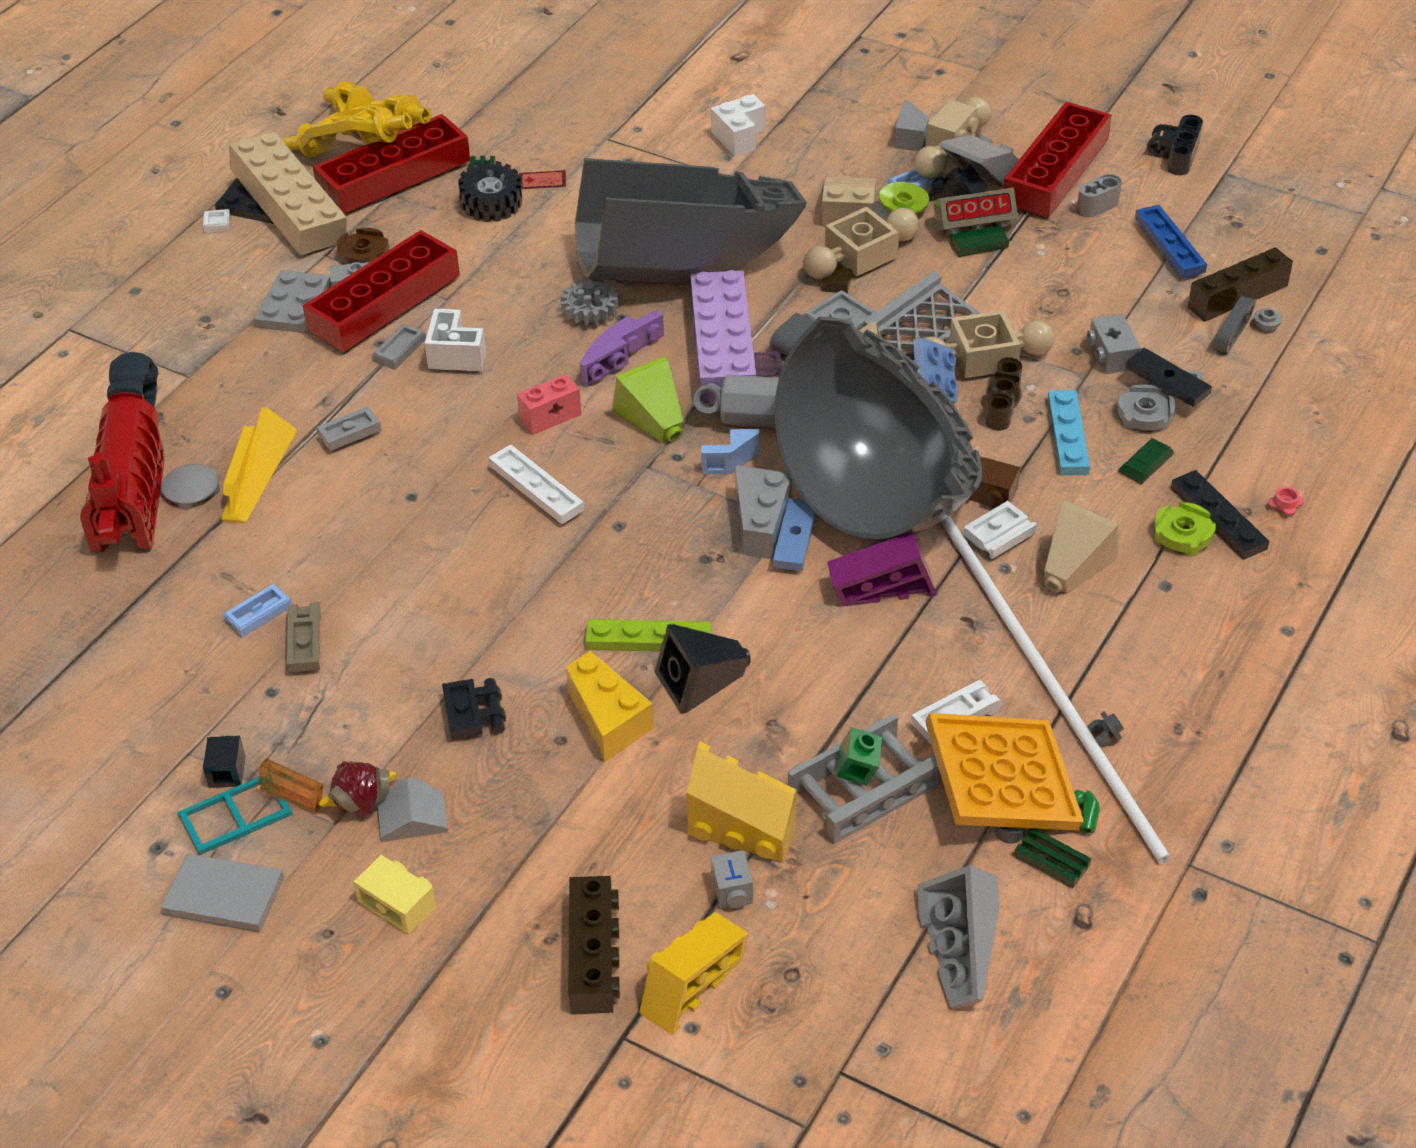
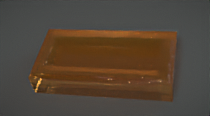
(290, 786)

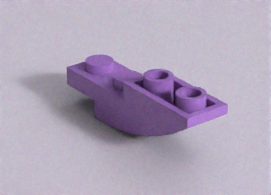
(613, 346)

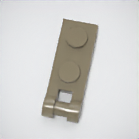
(303, 637)

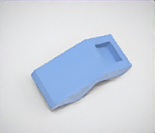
(723, 458)

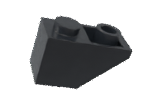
(957, 183)

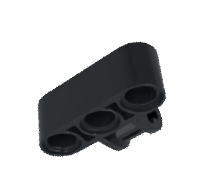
(1177, 143)

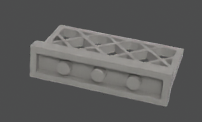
(919, 297)

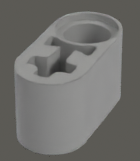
(1099, 195)

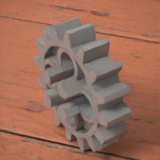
(589, 302)

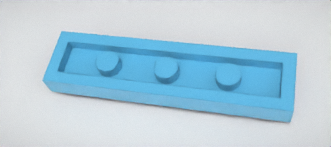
(1068, 432)

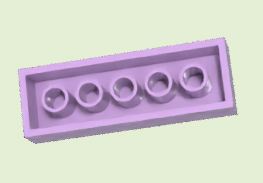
(721, 327)

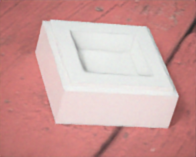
(216, 221)

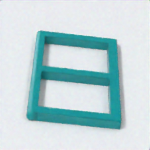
(243, 829)

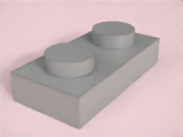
(349, 428)

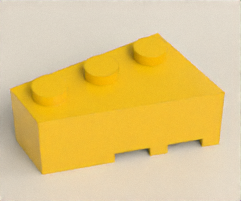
(608, 704)
(689, 967)

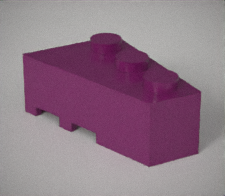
(881, 571)

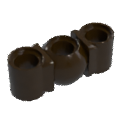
(1003, 394)

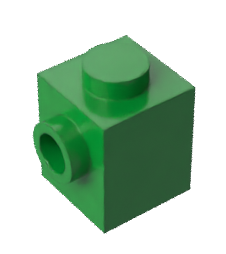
(859, 756)

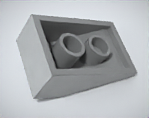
(986, 158)

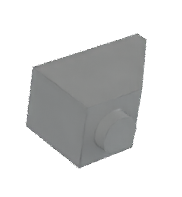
(911, 128)

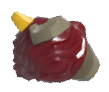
(358, 788)

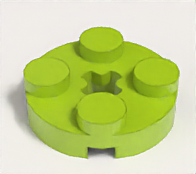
(1189, 540)

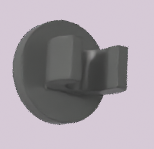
(1111, 728)

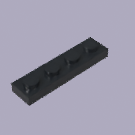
(1229, 522)

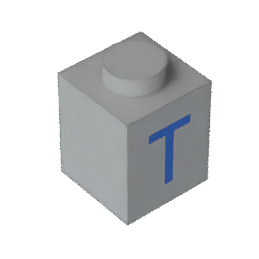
(732, 879)

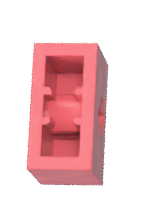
(549, 404)

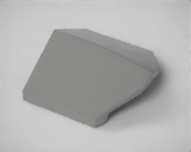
(412, 811)

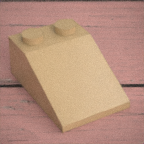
(846, 196)

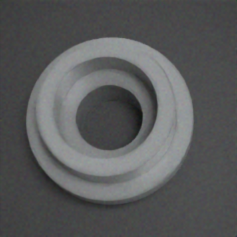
(1267, 320)

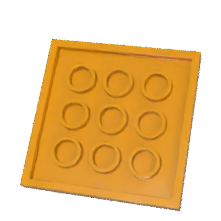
(1003, 772)

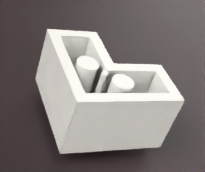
(738, 123)
(452, 345)

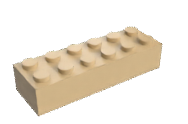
(287, 193)

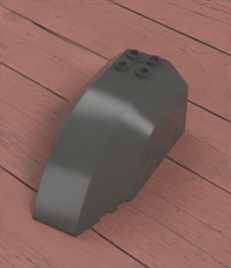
(675, 219)

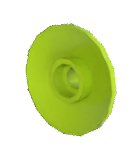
(904, 195)

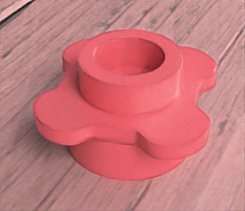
(1286, 500)

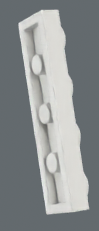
(536, 484)

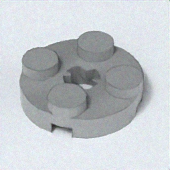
(1135, 417)

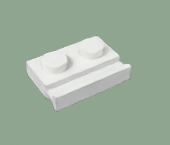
(1000, 529)

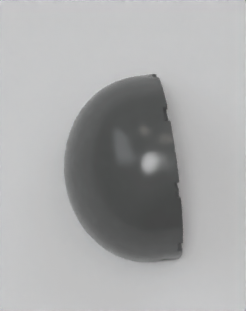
(870, 435)

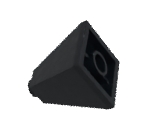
(698, 665)

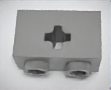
(1112, 342)

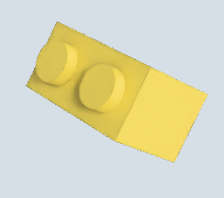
(395, 894)

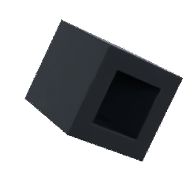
(224, 761)

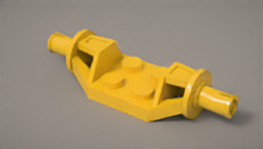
(350, 96)
(368, 121)

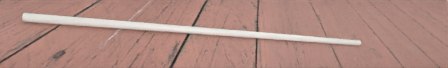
(1058, 694)

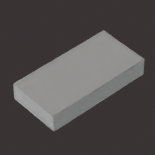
(399, 346)

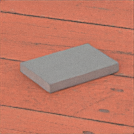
(223, 892)

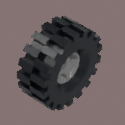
(490, 191)

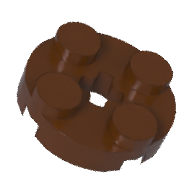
(352, 249)

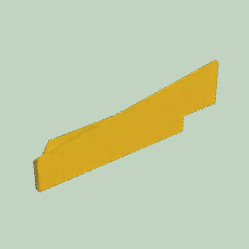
(254, 464)

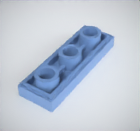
(794, 535)

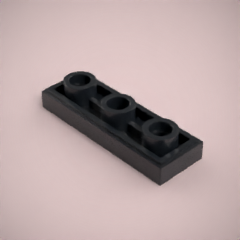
(1168, 377)

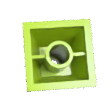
(650, 400)

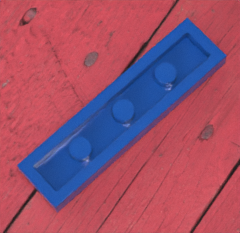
(1171, 241)

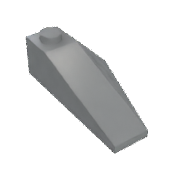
(961, 922)

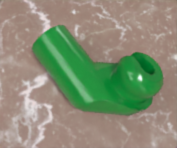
(1090, 810)

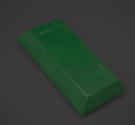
(1146, 460)

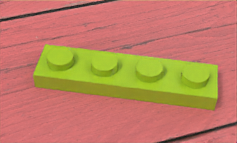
(633, 634)

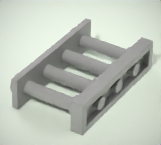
(872, 804)

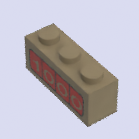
(975, 210)

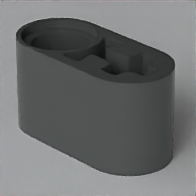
(789, 333)

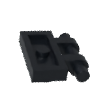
(462, 707)

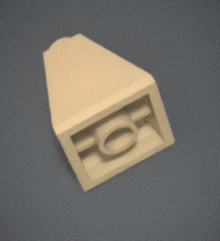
(1079, 548)

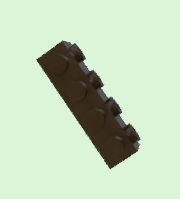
(1251, 278)
(591, 945)

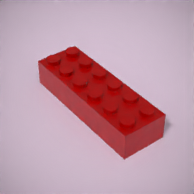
(1058, 158)
(385, 168)
(381, 290)

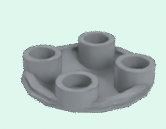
(190, 485)

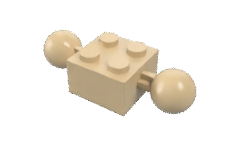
(950, 122)
(861, 242)
(988, 337)

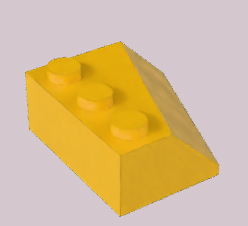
(739, 806)

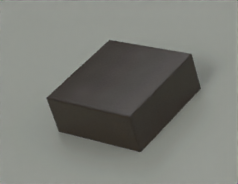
(838, 281)

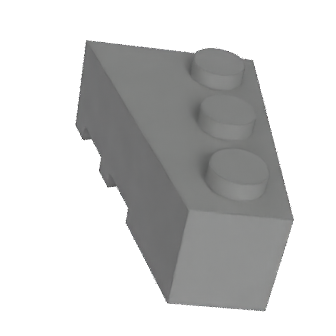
(761, 508)

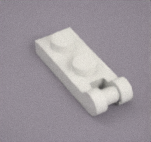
(960, 703)

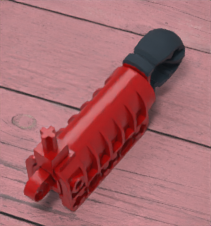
(126, 458)

